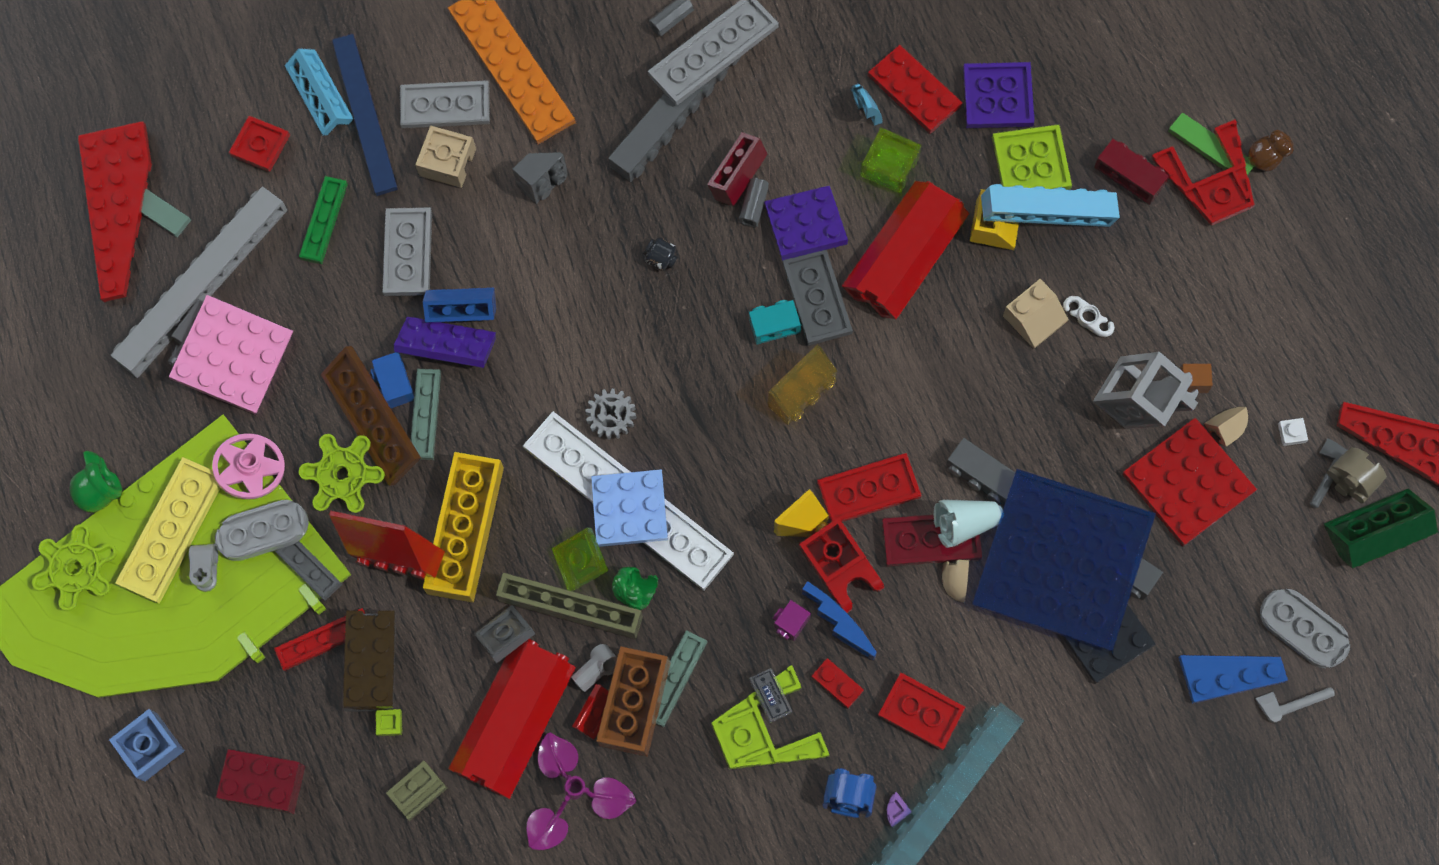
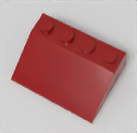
(387, 545)

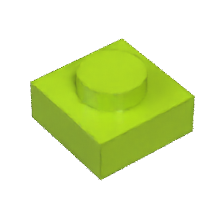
(388, 722)

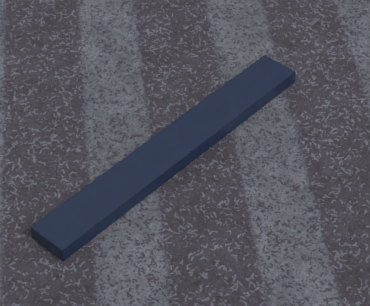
(365, 115)

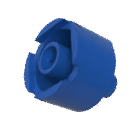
(850, 793)

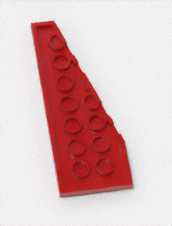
(115, 184)

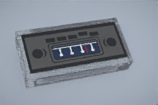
(770, 695)

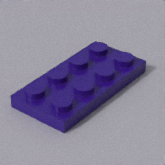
(445, 342)

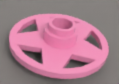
(248, 466)

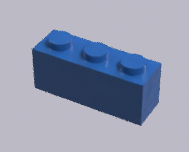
(459, 304)

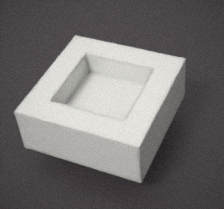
(1293, 431)

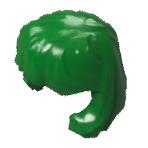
(633, 589)

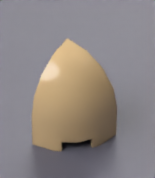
(1228, 424)
(955, 579)

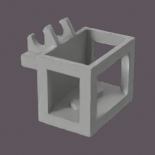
(1148, 401)

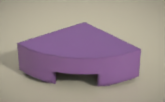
(896, 810)

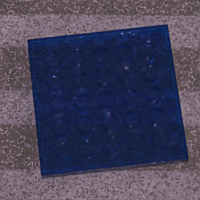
(1064, 559)

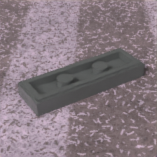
(310, 569)

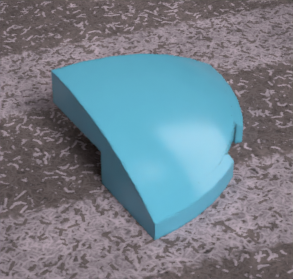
(866, 102)

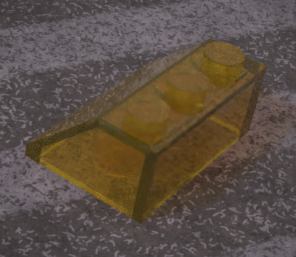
(802, 385)

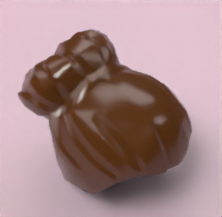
(1270, 150)

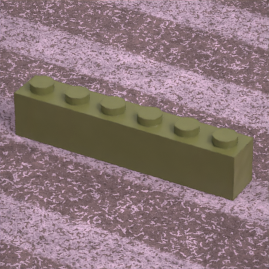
(569, 605)

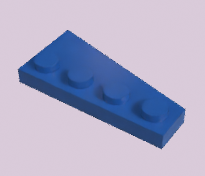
(1227, 675)

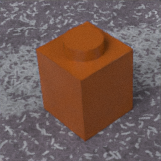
(1201, 377)

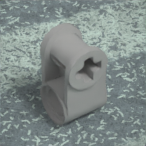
(203, 562)

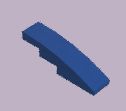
(846, 629)

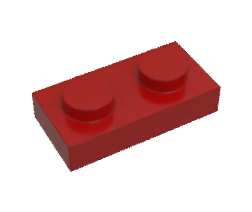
(837, 683)
(591, 715)

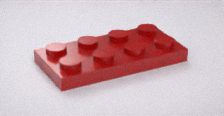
(914, 89)

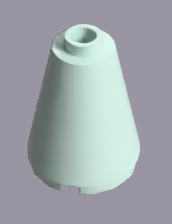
(964, 519)

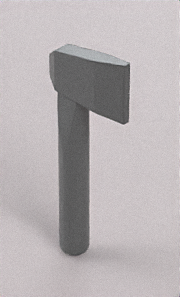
(1332, 451)

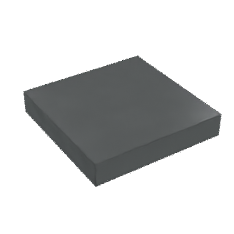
(504, 633)

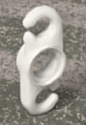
(1093, 326)

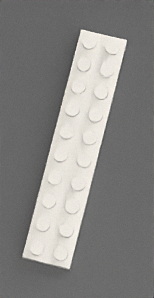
(578, 458)

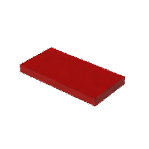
(869, 488)

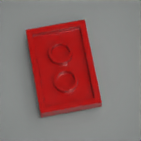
(921, 711)

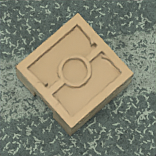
(445, 156)

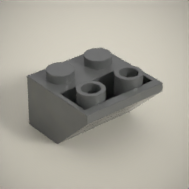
(540, 174)

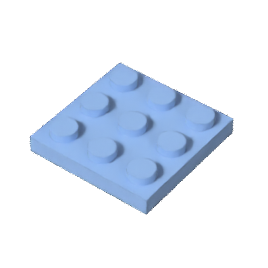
(629, 508)

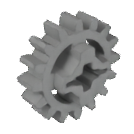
(607, 420)

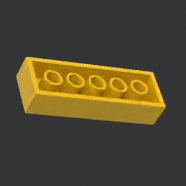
(465, 525)

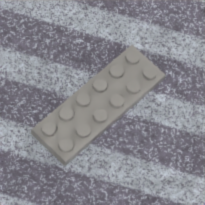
(712, 49)

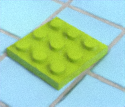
(1032, 158)

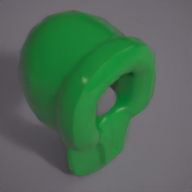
(89, 488)

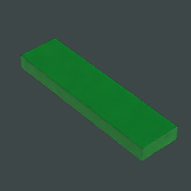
(323, 220)

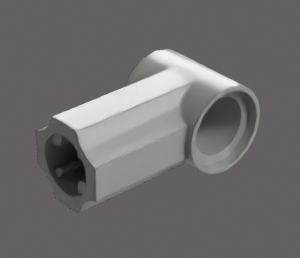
(601, 663)

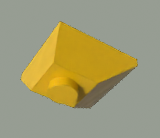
(802, 517)

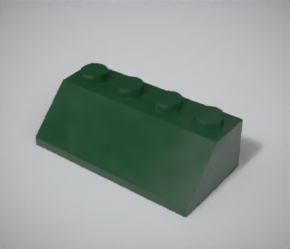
(1381, 528)

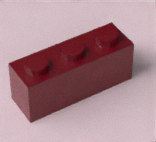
(737, 169)
(1131, 171)

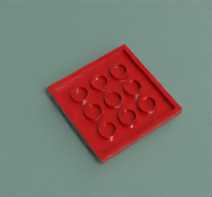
(1189, 482)

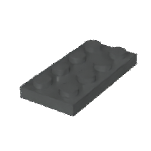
(817, 297)

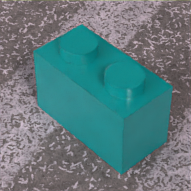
(774, 321)

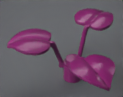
(609, 802)

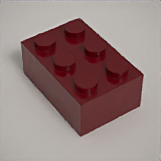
(260, 781)

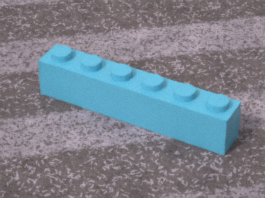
(1050, 205)

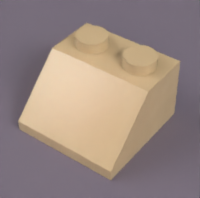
(1036, 313)

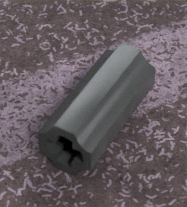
(670, 16)
(753, 202)

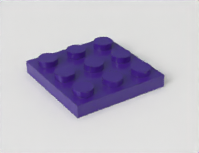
(998, 95)
(806, 222)

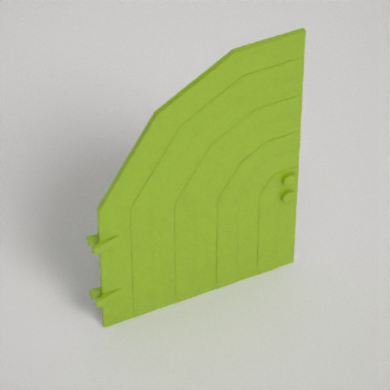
(191, 637)

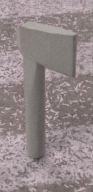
(1274, 712)

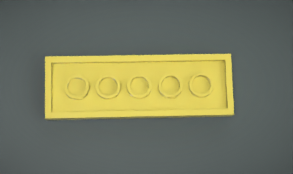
(169, 531)

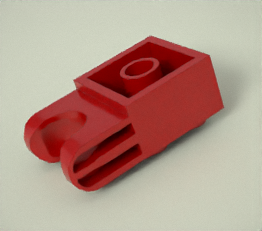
(844, 568)

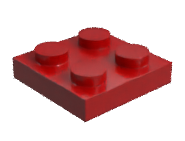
(259, 143)

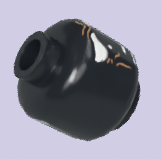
(660, 254)

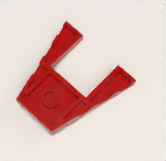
(1220, 194)

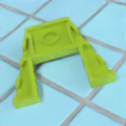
(746, 738)

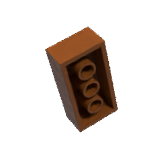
(633, 701)

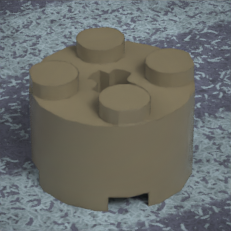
(1356, 475)

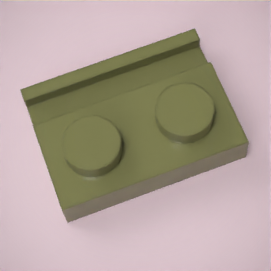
(416, 790)

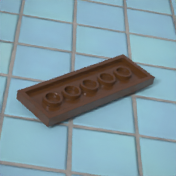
(370, 415)

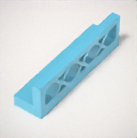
(320, 85)

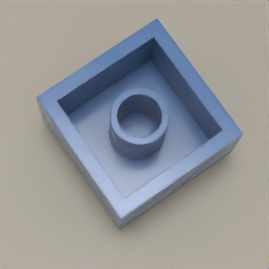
(146, 745)

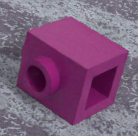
(790, 620)

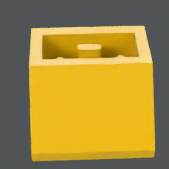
(992, 232)

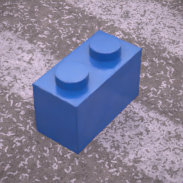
(392, 379)

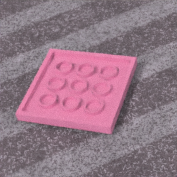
(231, 354)

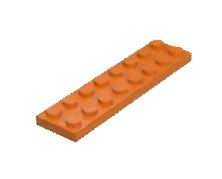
(512, 67)

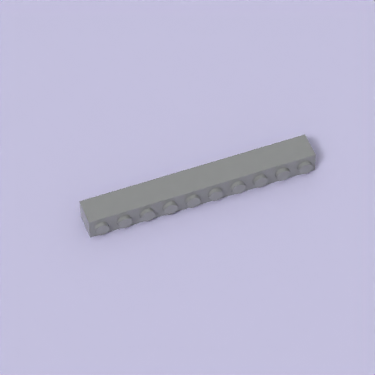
(200, 279)

